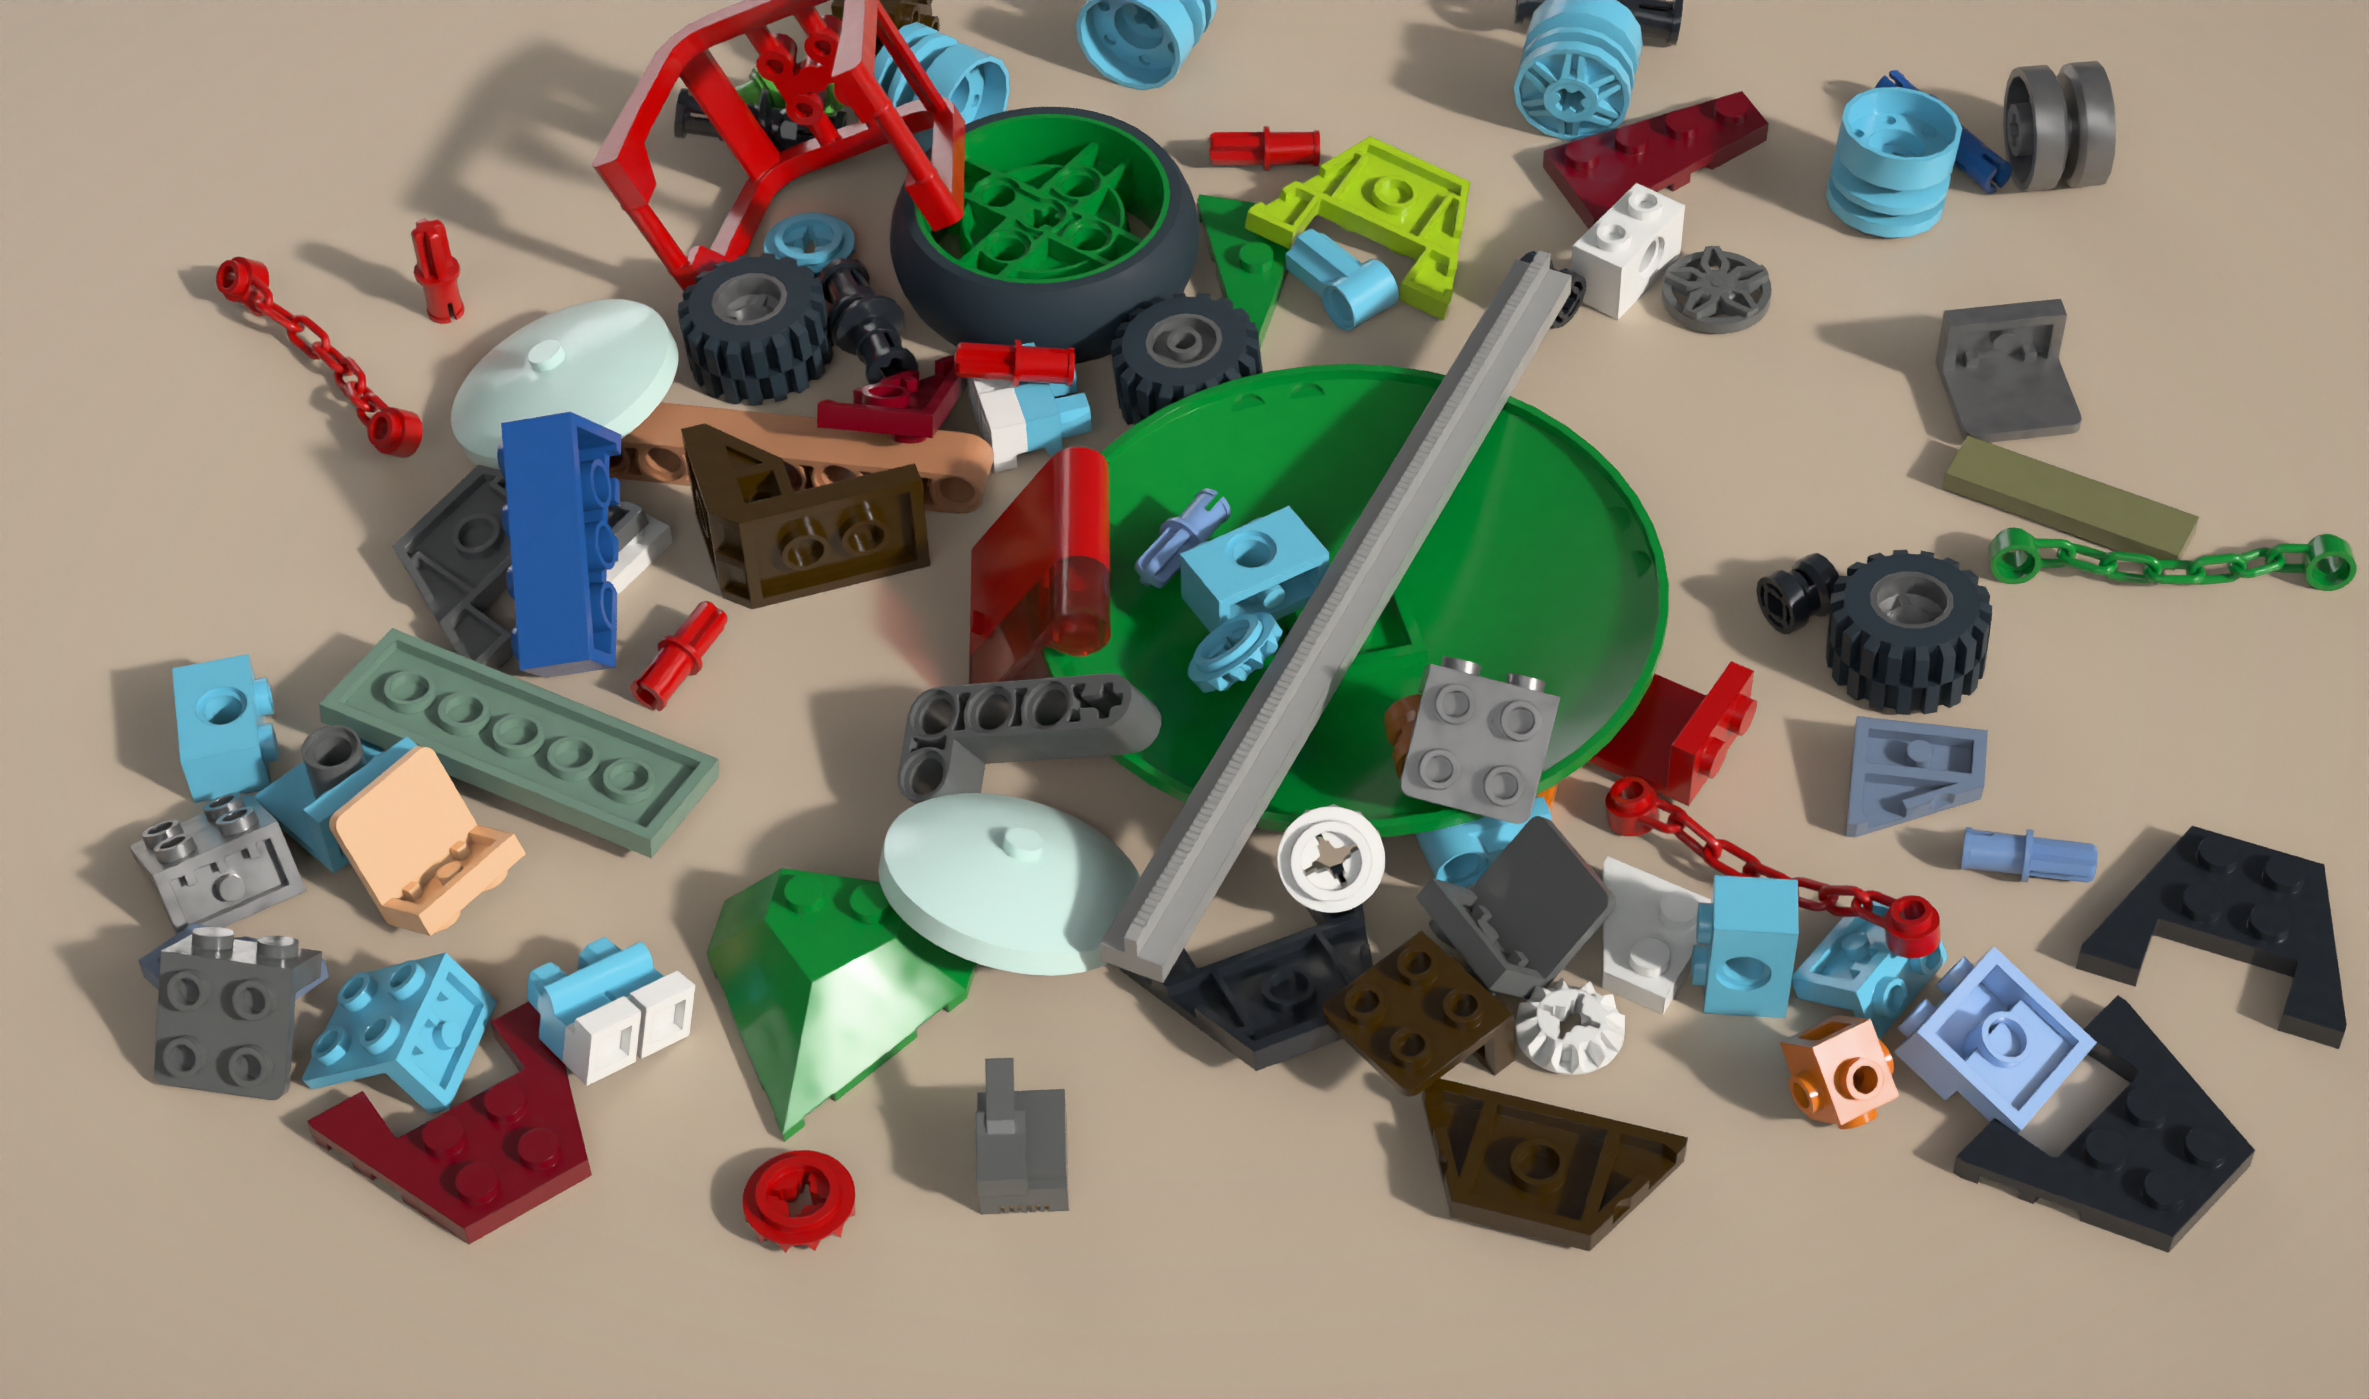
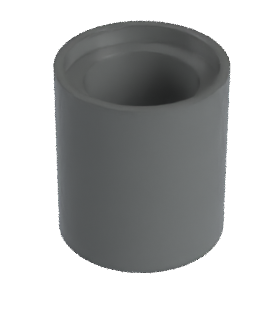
(331, 756)

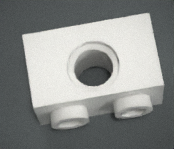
(1628, 249)

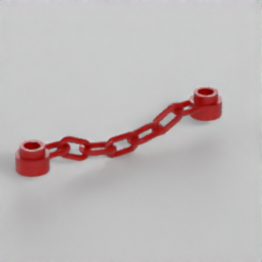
(389, 430)
(1909, 923)

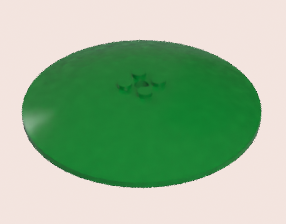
(1527, 572)

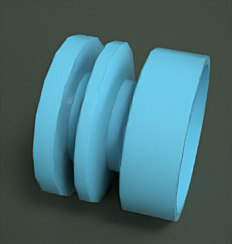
(1141, 40)
(1578, 67)
(960, 72)
(1893, 162)

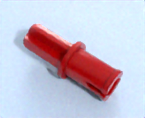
(1265, 148)
(436, 271)
(1015, 363)
(679, 656)

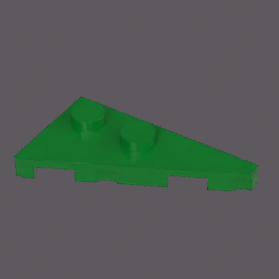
(1247, 265)

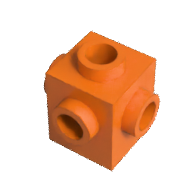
(1840, 1071)

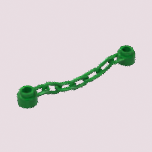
(2025, 563)

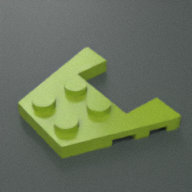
(1385, 198)

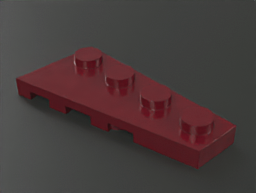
(1653, 153)

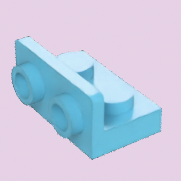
(1862, 975)

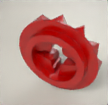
(781, 1182)

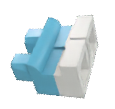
(1026, 416)
(609, 1008)

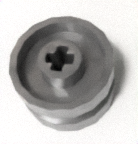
(2059, 126)

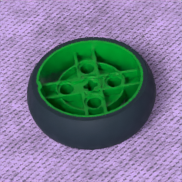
(1050, 233)

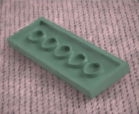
(523, 741)

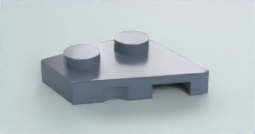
(1911, 771)

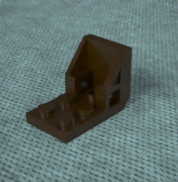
(801, 543)

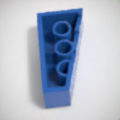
(561, 542)

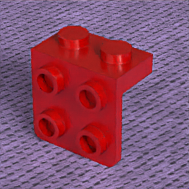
(1681, 734)

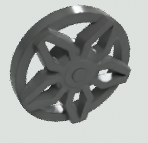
(1716, 291)

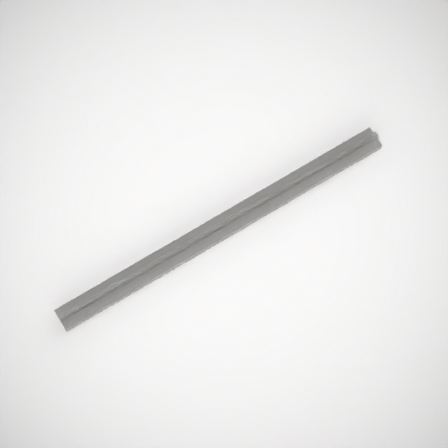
(1332, 627)

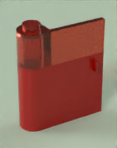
(1043, 570)

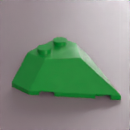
(825, 984)

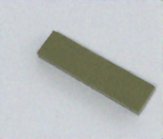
(2069, 501)

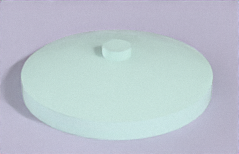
(587, 359)
(1005, 882)

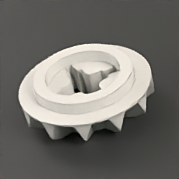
(1320, 887)
(1583, 1048)

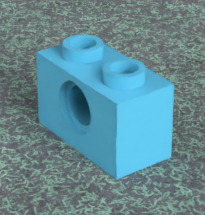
(1253, 569)
(223, 727)
(1748, 946)

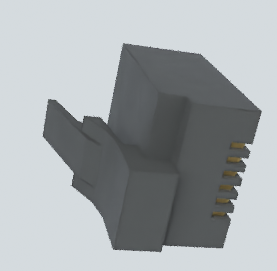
(1020, 1145)

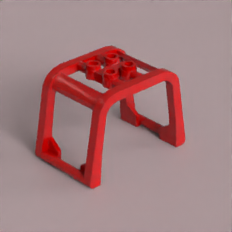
(835, 54)

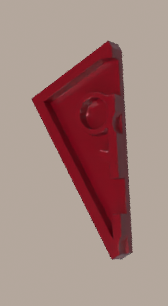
(898, 405)

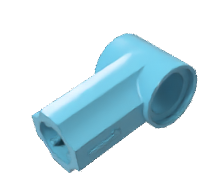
(1348, 289)
(1468, 849)

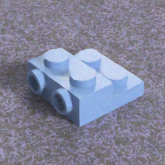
(1993, 1040)

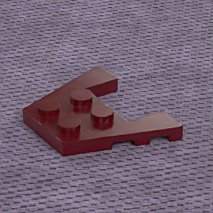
(483, 1156)

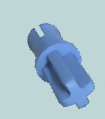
(1179, 535)
(2029, 855)

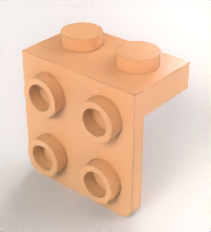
(420, 845)

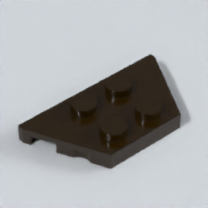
(1542, 1164)

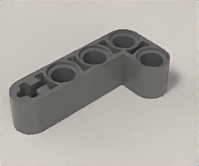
(971, 725)

